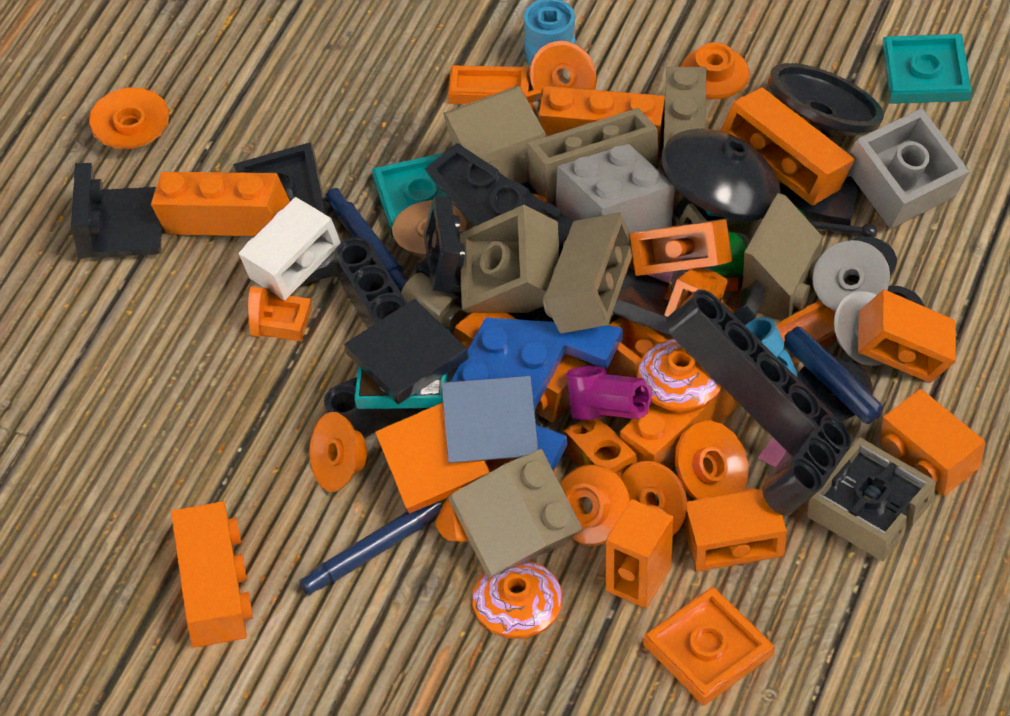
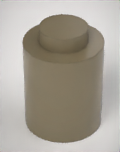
(441, 305)

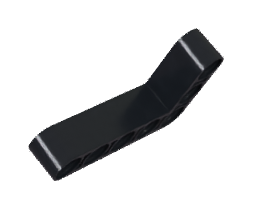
(374, 298)
(769, 393)

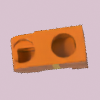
(693, 281)
(597, 444)

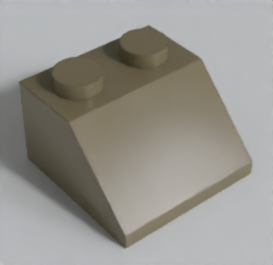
(497, 131)
(782, 258)
(509, 262)
(515, 513)

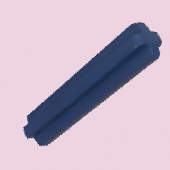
(833, 375)

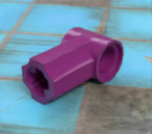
(599, 394)

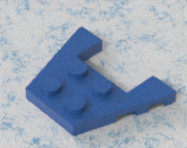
(535, 349)

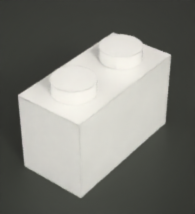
(289, 248)

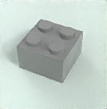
(906, 168)
(615, 183)

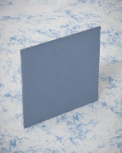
(489, 419)

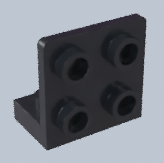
(112, 219)
(443, 246)

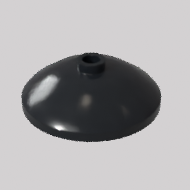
(825, 100)
(720, 173)

